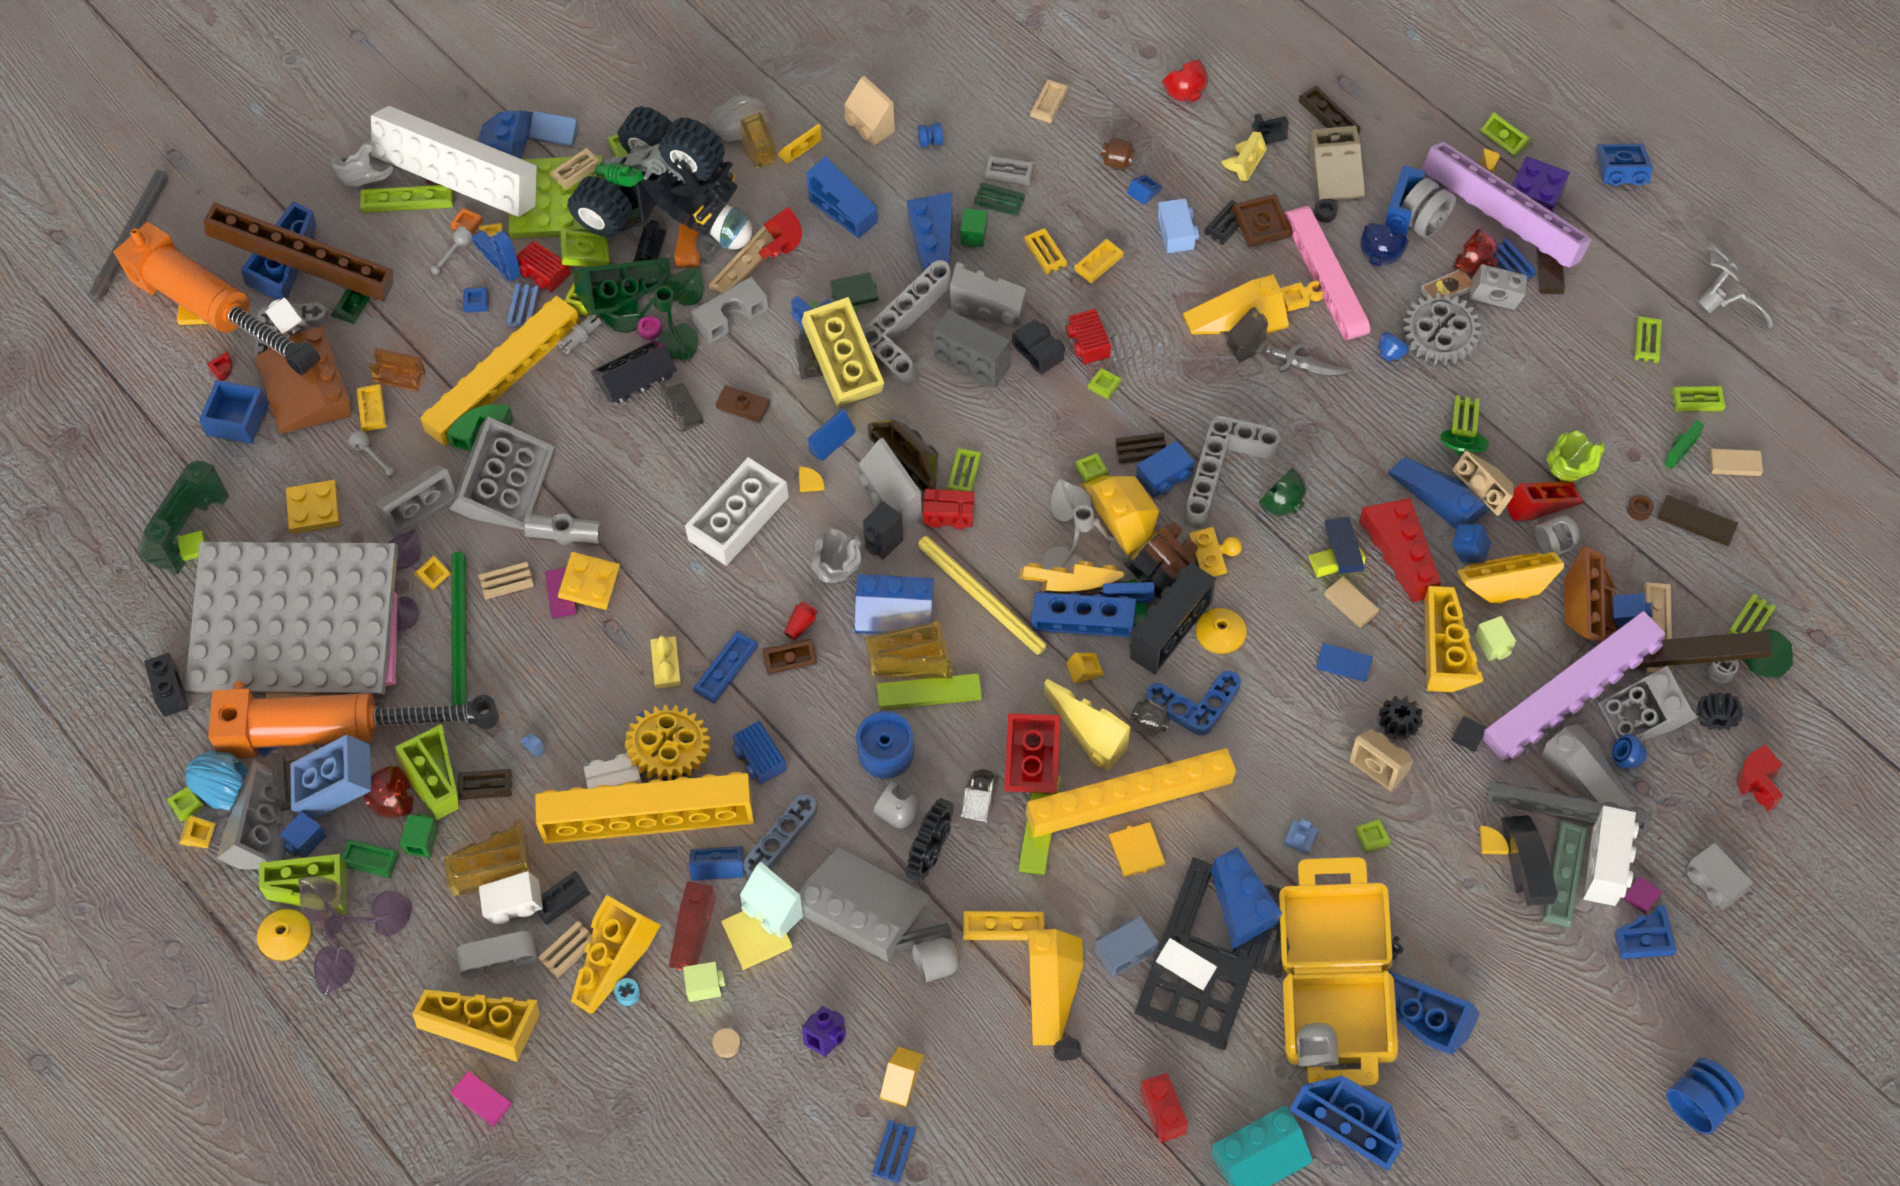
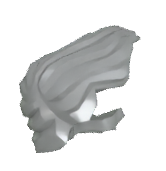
(727, 117)
(361, 167)
(836, 556)

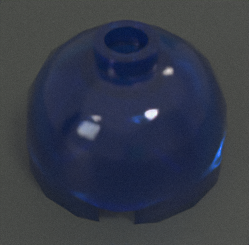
(1382, 245)

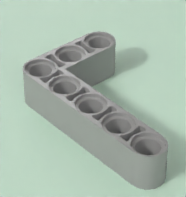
(905, 318)
(1231, 440)

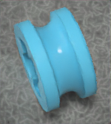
(630, 999)

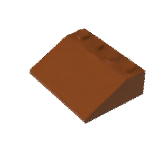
(304, 399)

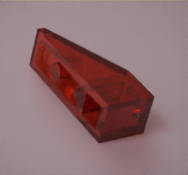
(692, 924)

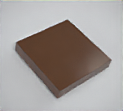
(1262, 220)

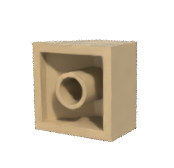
(870, 111)
(1380, 759)

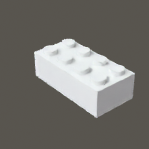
(737, 511)

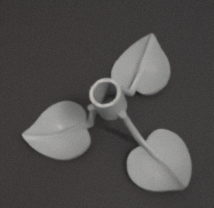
(1715, 295)
(1069, 503)

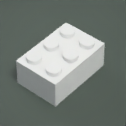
(1610, 856)

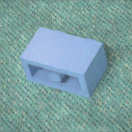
(1177, 226)

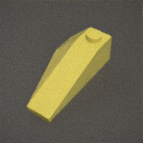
(1098, 732)

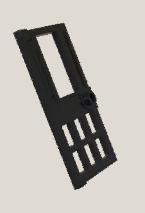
(1232, 966)

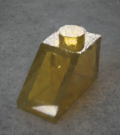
(757, 140)

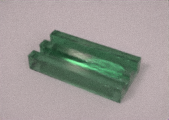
(1000, 196)

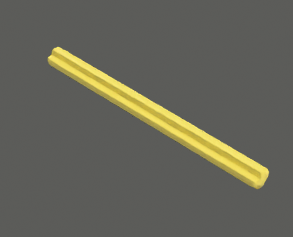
(982, 595)

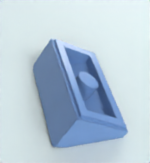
(553, 128)

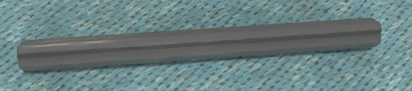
(135, 221)

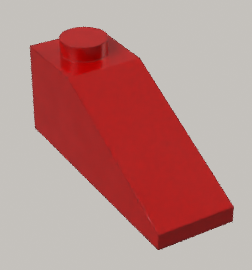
(1542, 499)

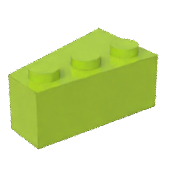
(429, 771)
(280, 878)

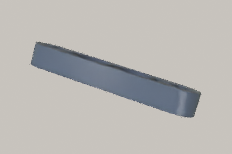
(776, 834)

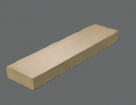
(743, 264)
(1660, 597)

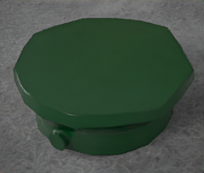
(1779, 662)

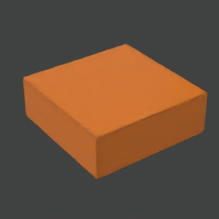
(467, 219)

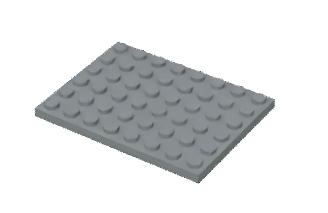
(292, 617)

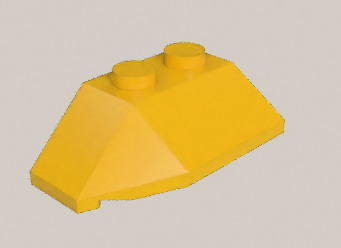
(1124, 509)
(1512, 576)

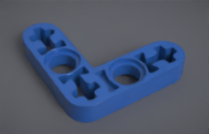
(499, 252)
(1197, 711)

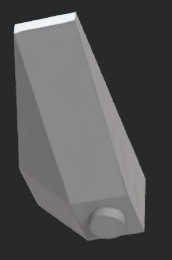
(1584, 766)
(254, 823)

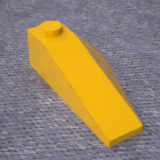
(1228, 309)
(615, 946)
(1054, 976)

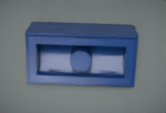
(831, 435)
(716, 863)

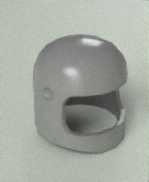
(1557, 534)
(896, 811)
(936, 958)
(1317, 1045)

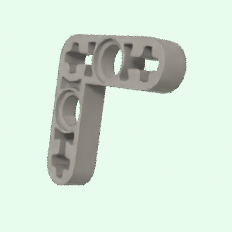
(309, 308)

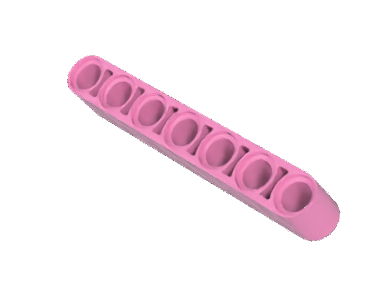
(1327, 270)

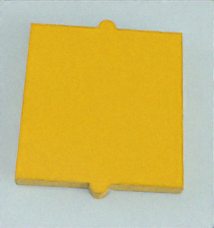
(1136, 849)

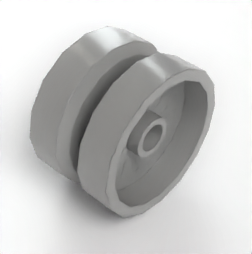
(1428, 207)

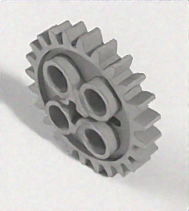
(1458, 341)

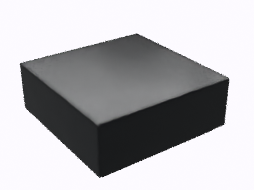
(1469, 734)

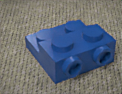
(1624, 164)

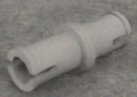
(579, 333)

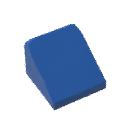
(1143, 189)

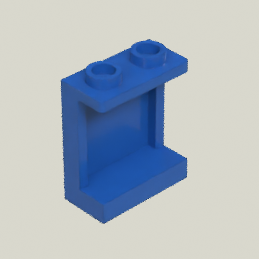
(1398, 217)

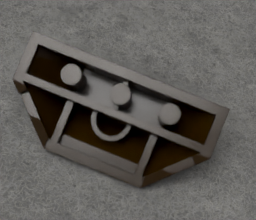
(910, 449)

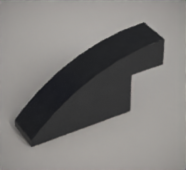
(1529, 861)

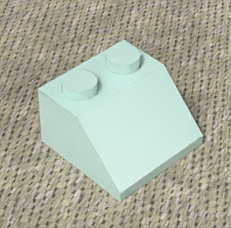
(771, 901)

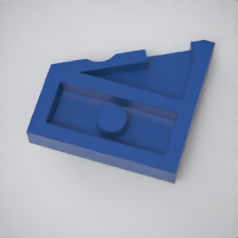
(1647, 936)

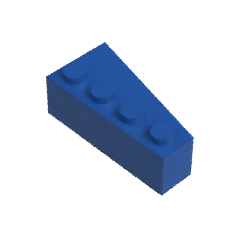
(931, 228)
(273, 277)

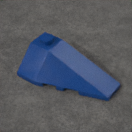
(1440, 492)
(1433, 1015)

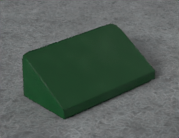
(350, 306)

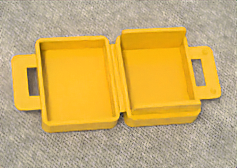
(1337, 959)

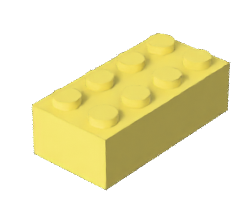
(842, 352)

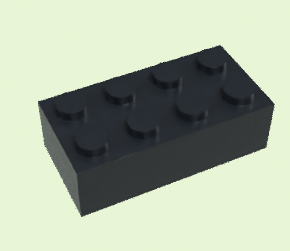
(1171, 617)

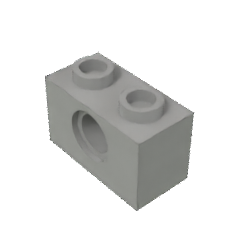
(1498, 287)

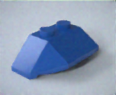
(507, 132)
(1351, 1117)

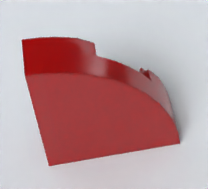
(221, 366)

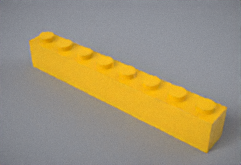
(502, 367)
(1130, 792)

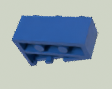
(1243, 898)

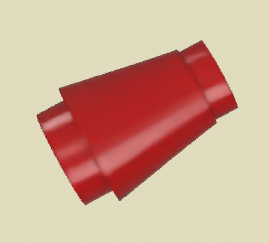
(800, 620)

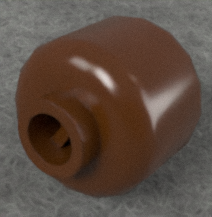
(1117, 153)

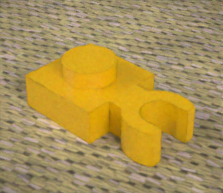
(1298, 297)

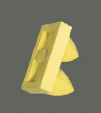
(1250, 154)
(665, 662)

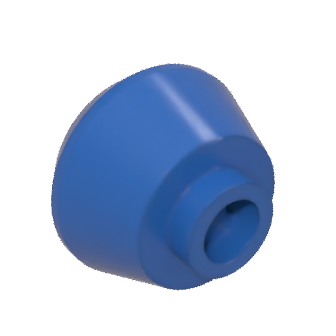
(1392, 347)
(1628, 752)

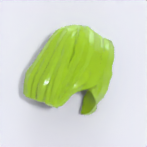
(1574, 456)

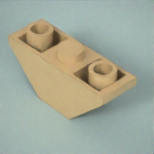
(1485, 481)

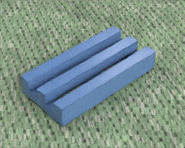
(526, 290)

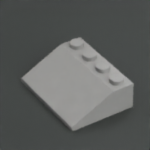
(502, 475)
(861, 903)

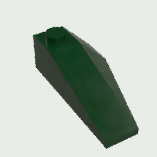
(614, 285)

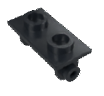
(650, 242)

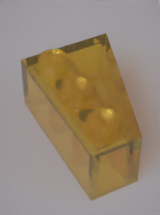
(488, 861)

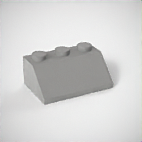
(890, 482)
(416, 499)

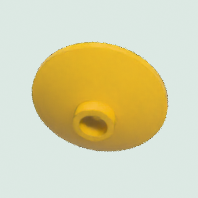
(1221, 640)
(288, 944)

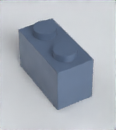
(1125, 946)

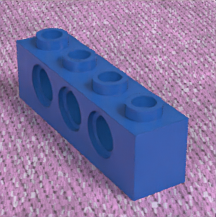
(1093, 623)

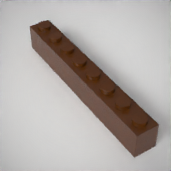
(298, 251)

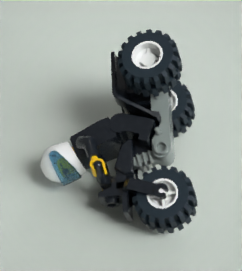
(680, 175)

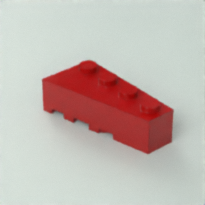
(1402, 542)

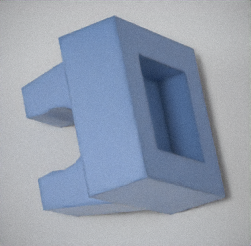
(1301, 836)

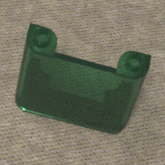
(196, 487)

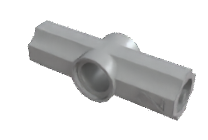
(577, 529)

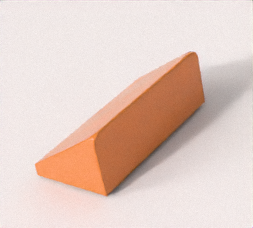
(686, 252)

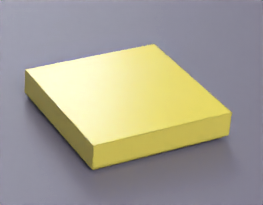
(751, 941)

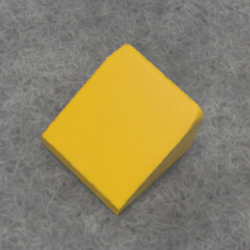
(1489, 160)
(432, 573)
(1084, 667)
(197, 832)

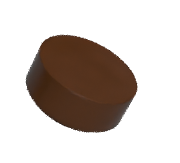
(1640, 507)

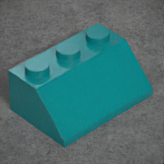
(1263, 1151)

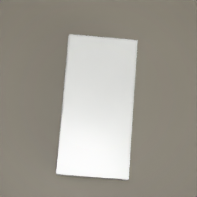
(1186, 964)

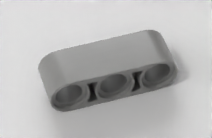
(496, 954)

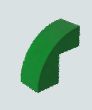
(465, 428)

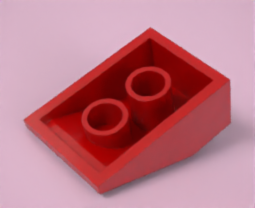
(1032, 753)

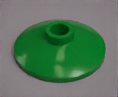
(1464, 443)

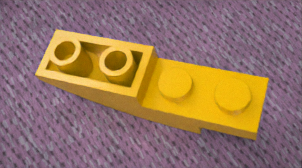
(1080, 578)

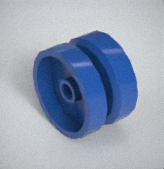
(885, 744)

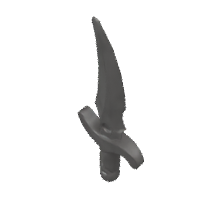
(1307, 362)

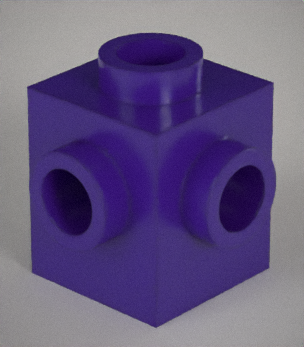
(824, 1031)

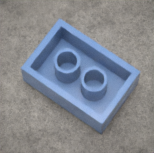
(330, 776)

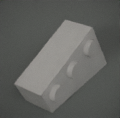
(986, 298)

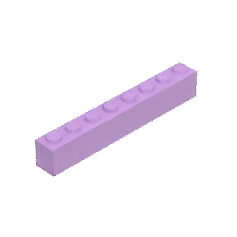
(1506, 204)
(1573, 687)

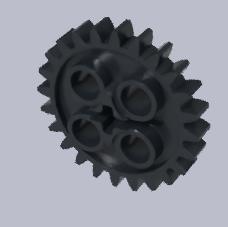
(924, 851)

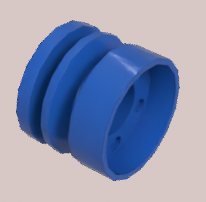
(1705, 1095)

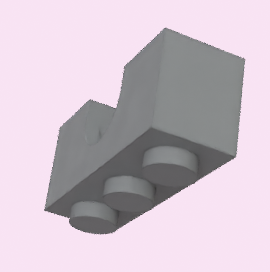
(744, 298)

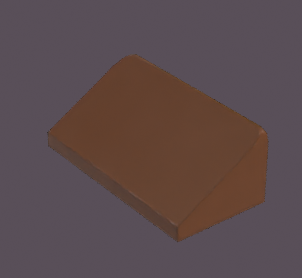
(789, 656)

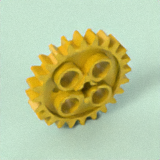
(667, 743)

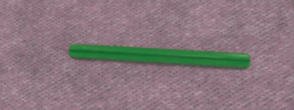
(458, 628)

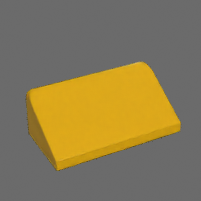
(801, 144)

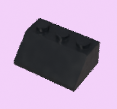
(634, 371)

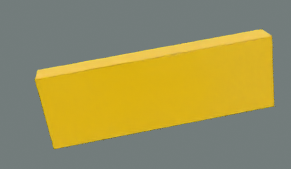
(1000, 924)

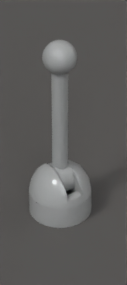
(461, 237)
(360, 441)

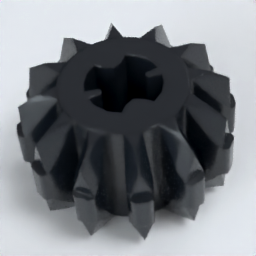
(1400, 708)
(1719, 711)

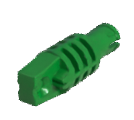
(619, 173)

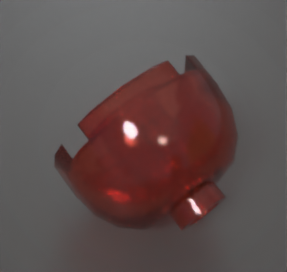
(1478, 250)
(389, 793)

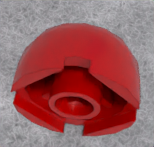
(1187, 82)

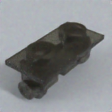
(806, 358)

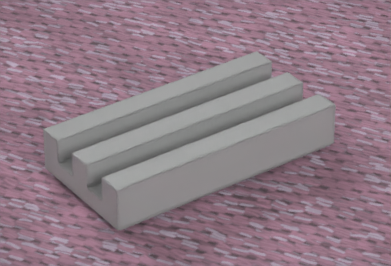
(1008, 173)

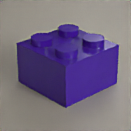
(1541, 182)

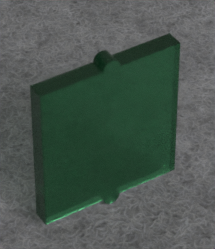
(858, 288)

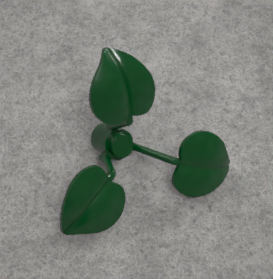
(682, 287)

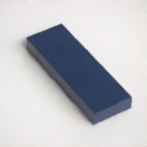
(1344, 545)

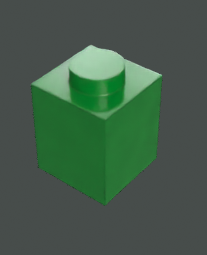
(973, 227)
(419, 835)

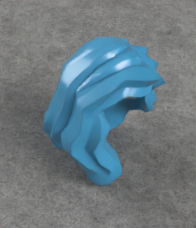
(216, 778)

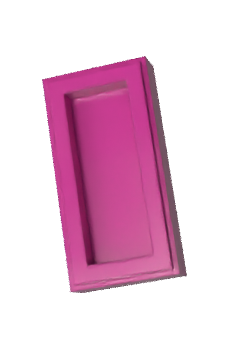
(481, 1098)

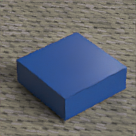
(475, 299)

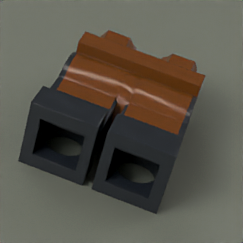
(1161, 557)

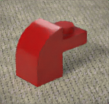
(786, 234)
(1756, 776)

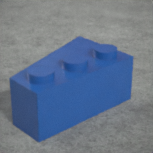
(840, 198)

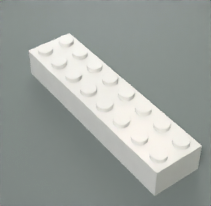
(454, 161)

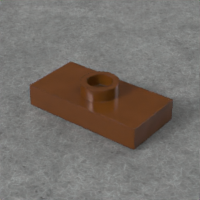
(742, 403)

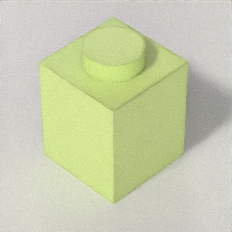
(1495, 639)
(703, 981)

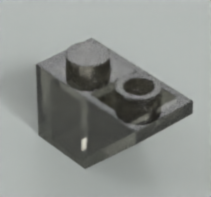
(1248, 335)
(979, 795)

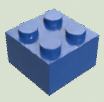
(233, 411)

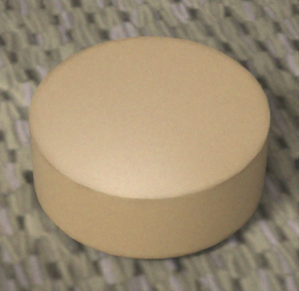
(726, 1042)

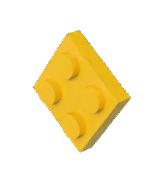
(312, 506)
(589, 580)

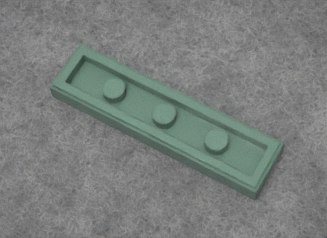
(1566, 873)

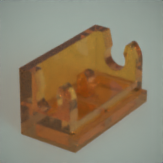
(397, 369)

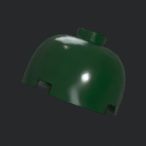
(1285, 495)

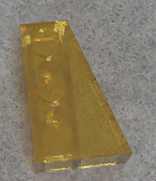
(910, 652)

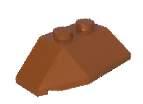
(1590, 596)

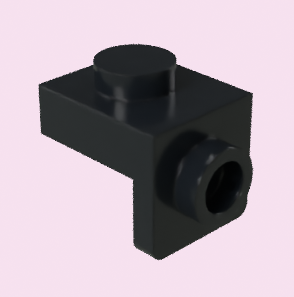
(1271, 130)

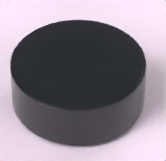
(1325, 210)
(1067, 1049)

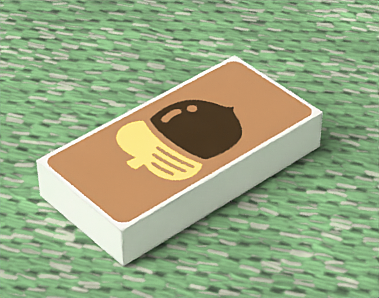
(1455, 284)

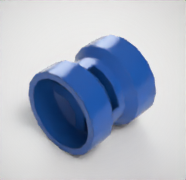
(924, 134)

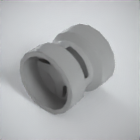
(1722, 672)

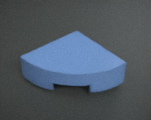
(533, 744)

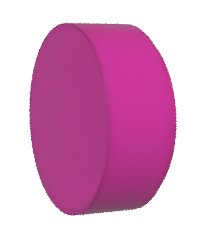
(649, 328)

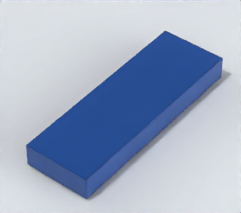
(725, 667)

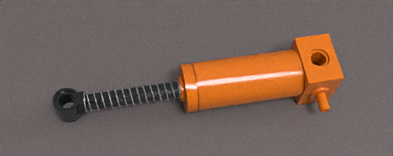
(157, 265)
(244, 724)

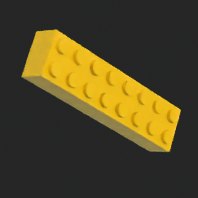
(644, 808)

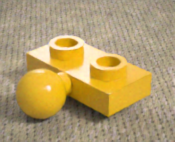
(1210, 552)

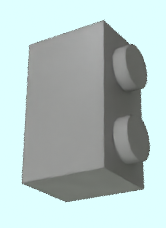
(1718, 876)

